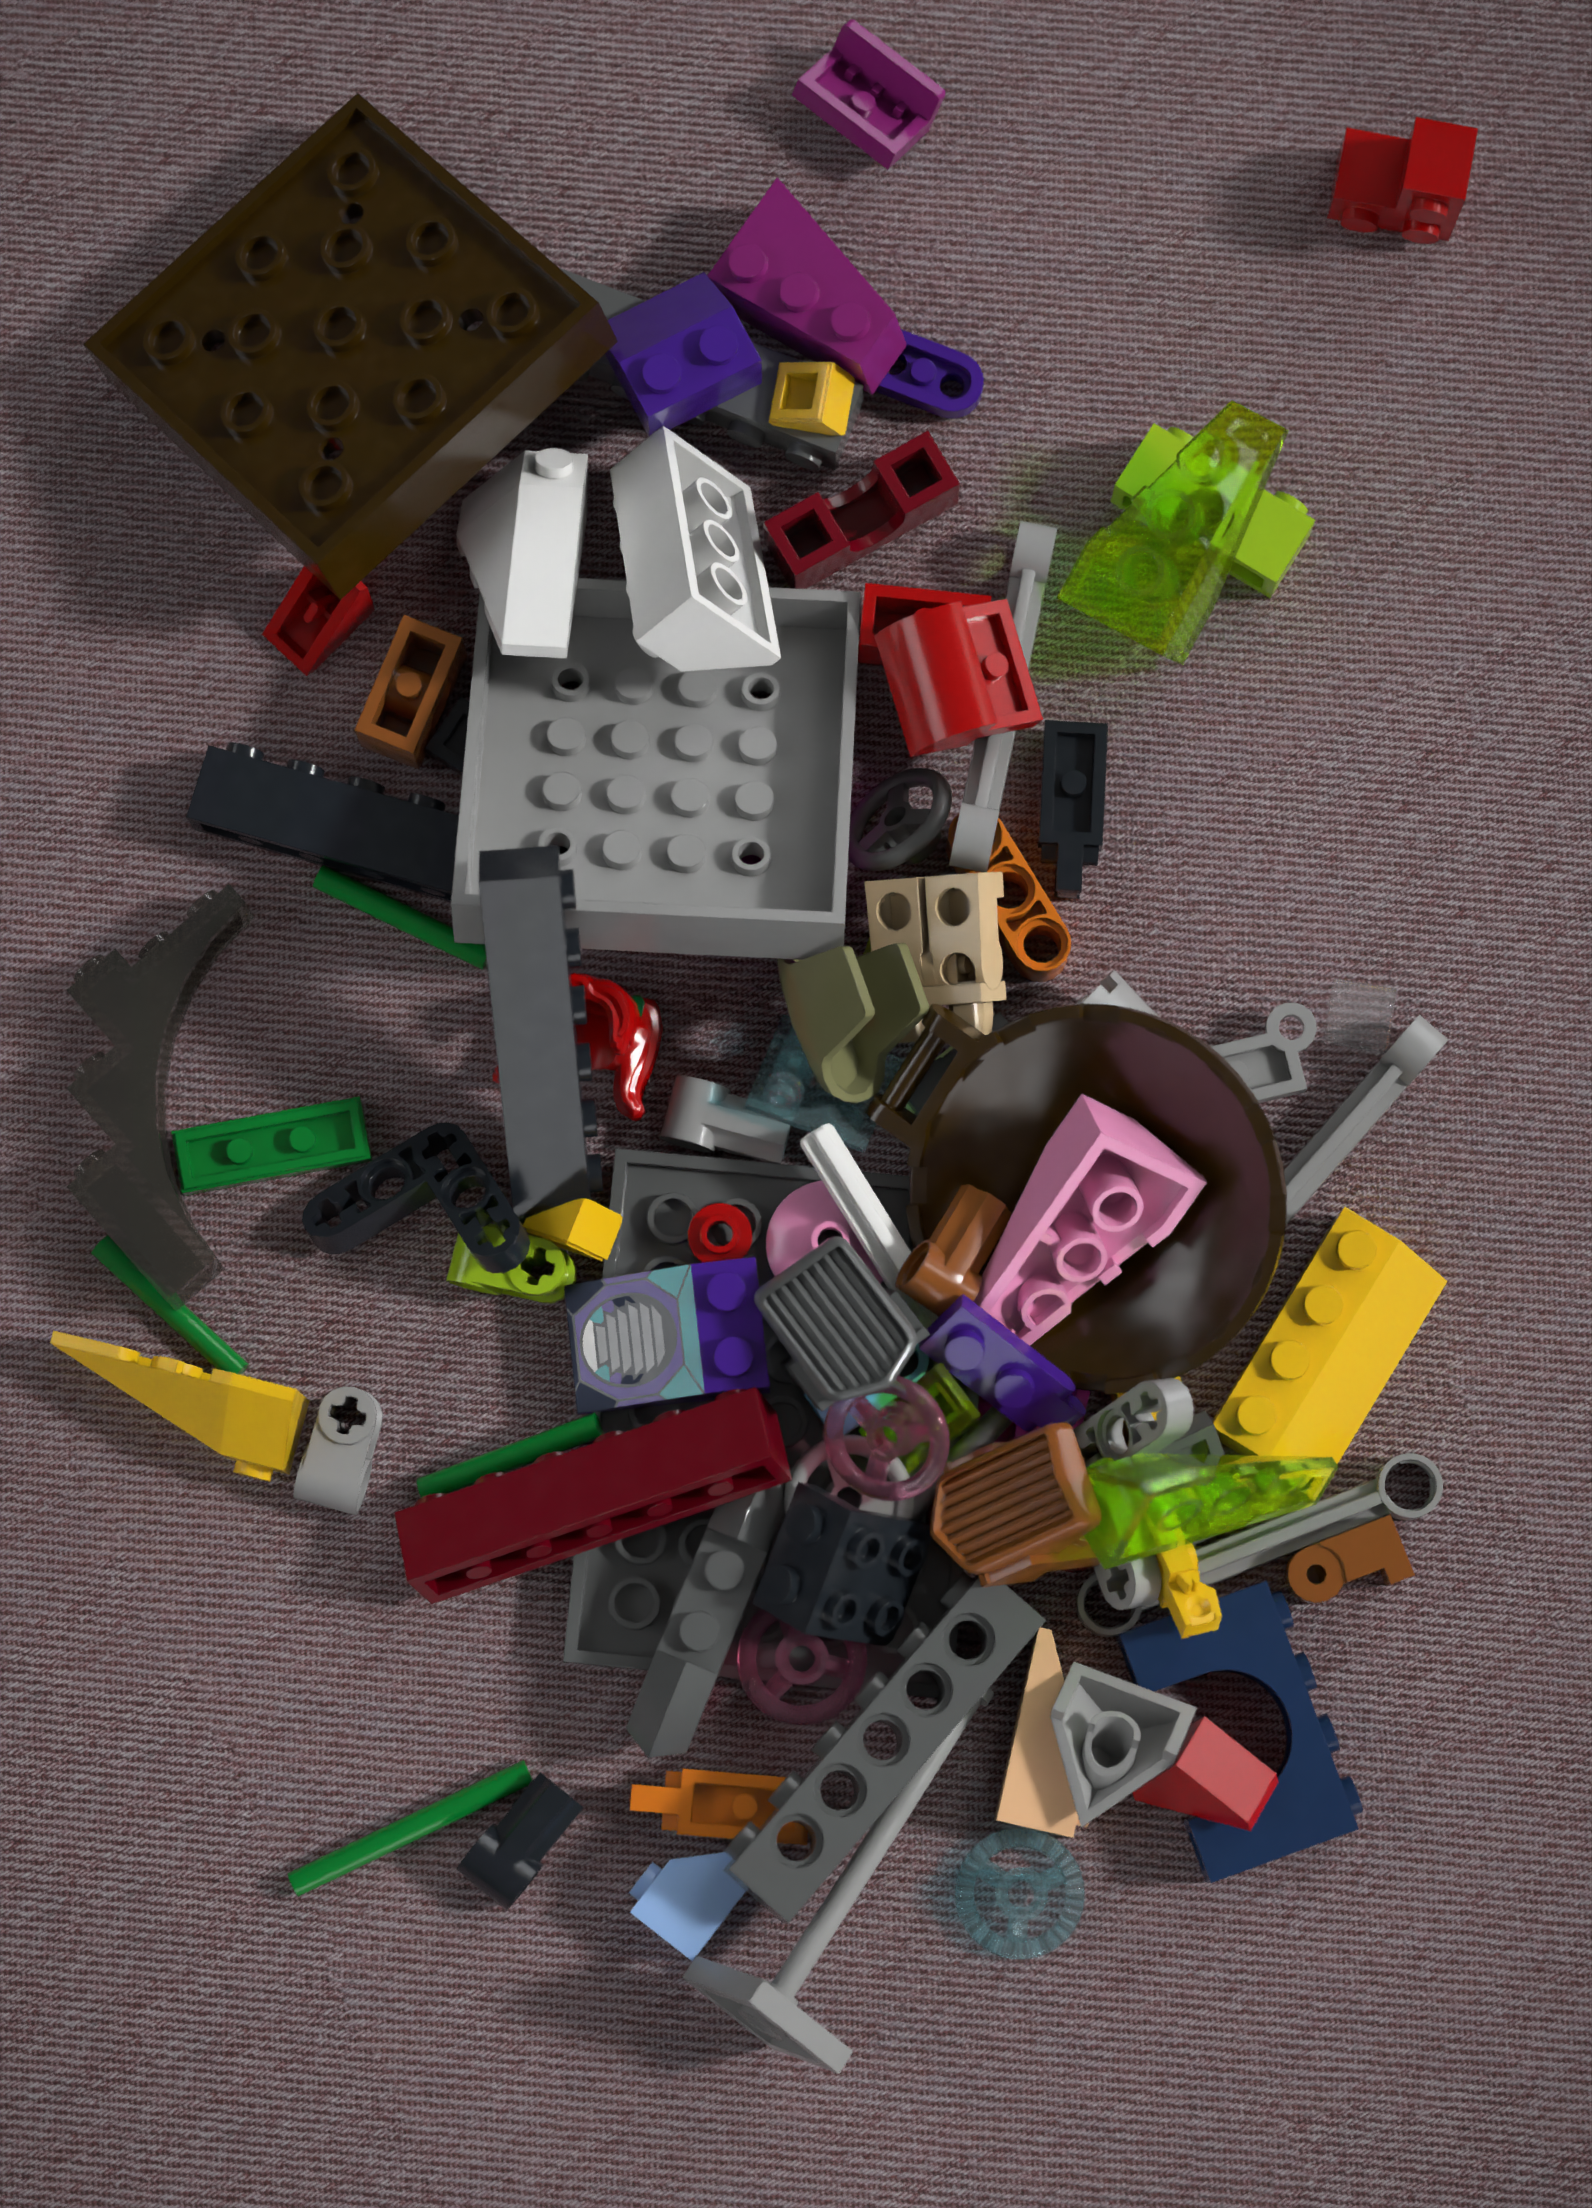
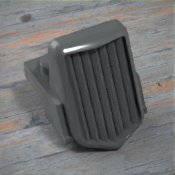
(838, 1325)

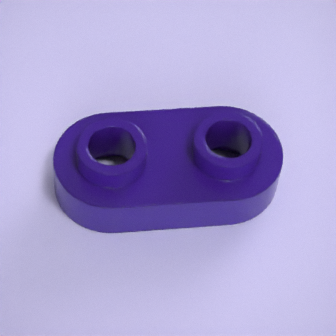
(926, 369)

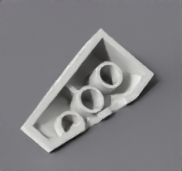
(526, 549)

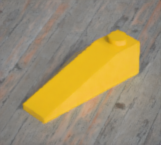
(227, 1411)

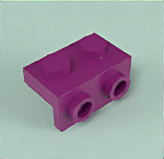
(870, 95)

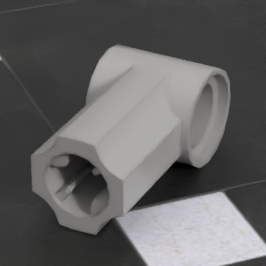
(710, 1118)

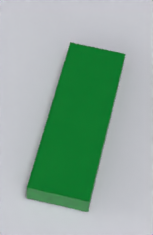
(271, 1146)

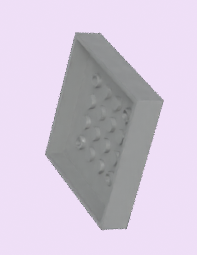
(670, 781)

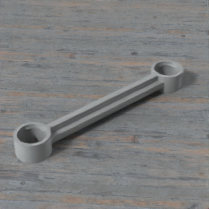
(992, 753)
(1360, 1112)
(1289, 1534)

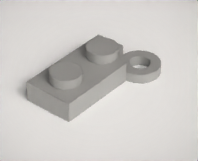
(1269, 1060)

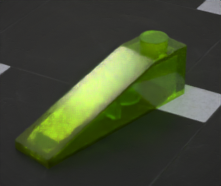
(1173, 546)
(1179, 1499)

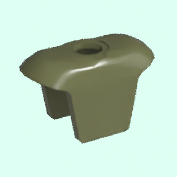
(852, 1013)

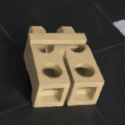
(951, 938)

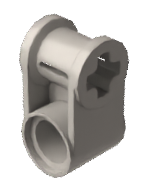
(338, 1464)

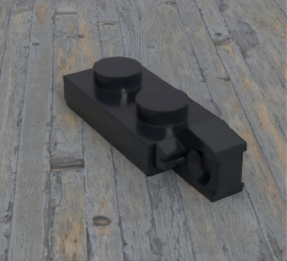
(1072, 800)

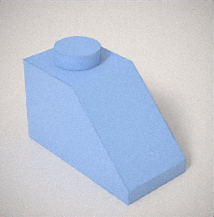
(686, 1900)

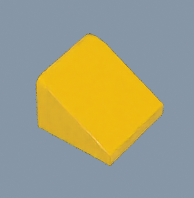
(812, 397)
(578, 1227)

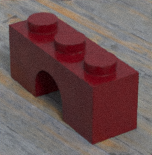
(892, 499)

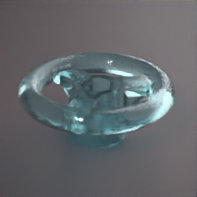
(1064, 1872)

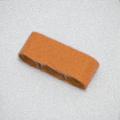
(1029, 919)

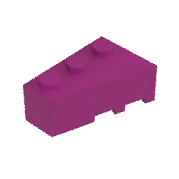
(806, 292)

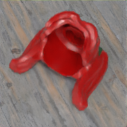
(622, 1038)

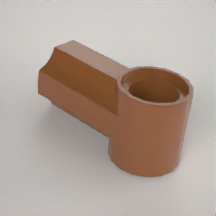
(955, 1253)

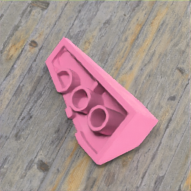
(1085, 1210)

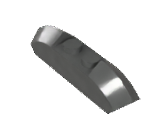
(705, 1622)

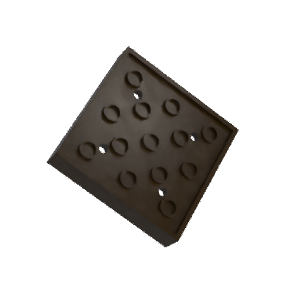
(351, 344)

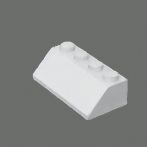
(692, 559)

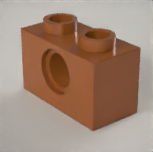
(411, 692)

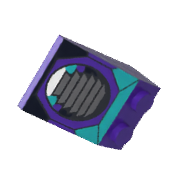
(666, 1336)

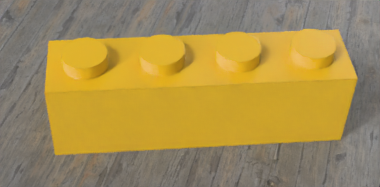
(1330, 1345)

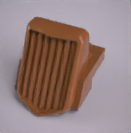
(1018, 1508)

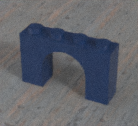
(1251, 1641)

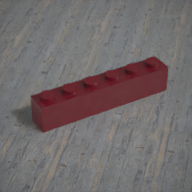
(592, 1495)

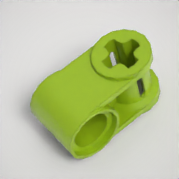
(518, 1281)

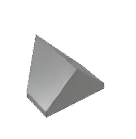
(1114, 1737)

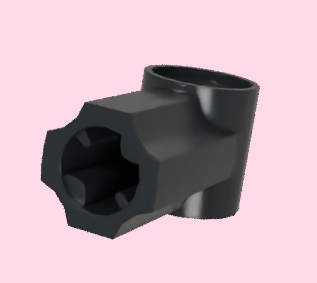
(512, 1852)

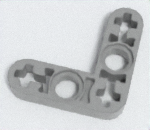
(1139, 1581)

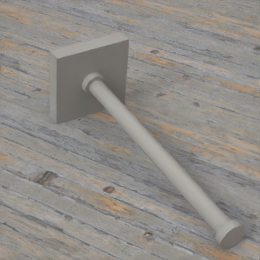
(769, 2007)

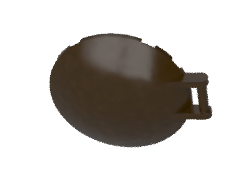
(1006, 1102)

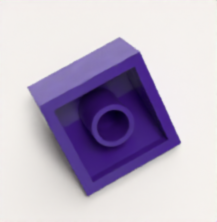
(682, 354)

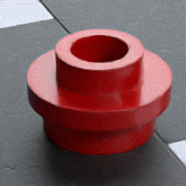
(719, 1214)

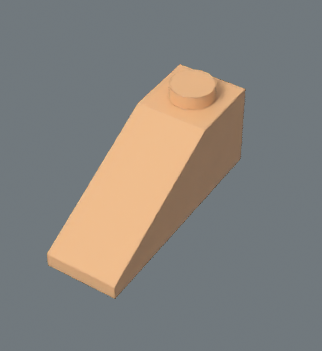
(1034, 1779)

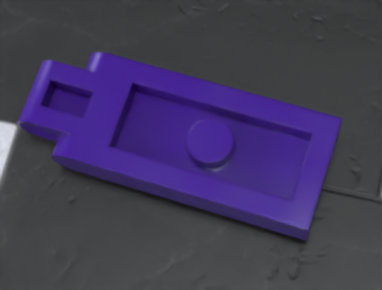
(1001, 1367)

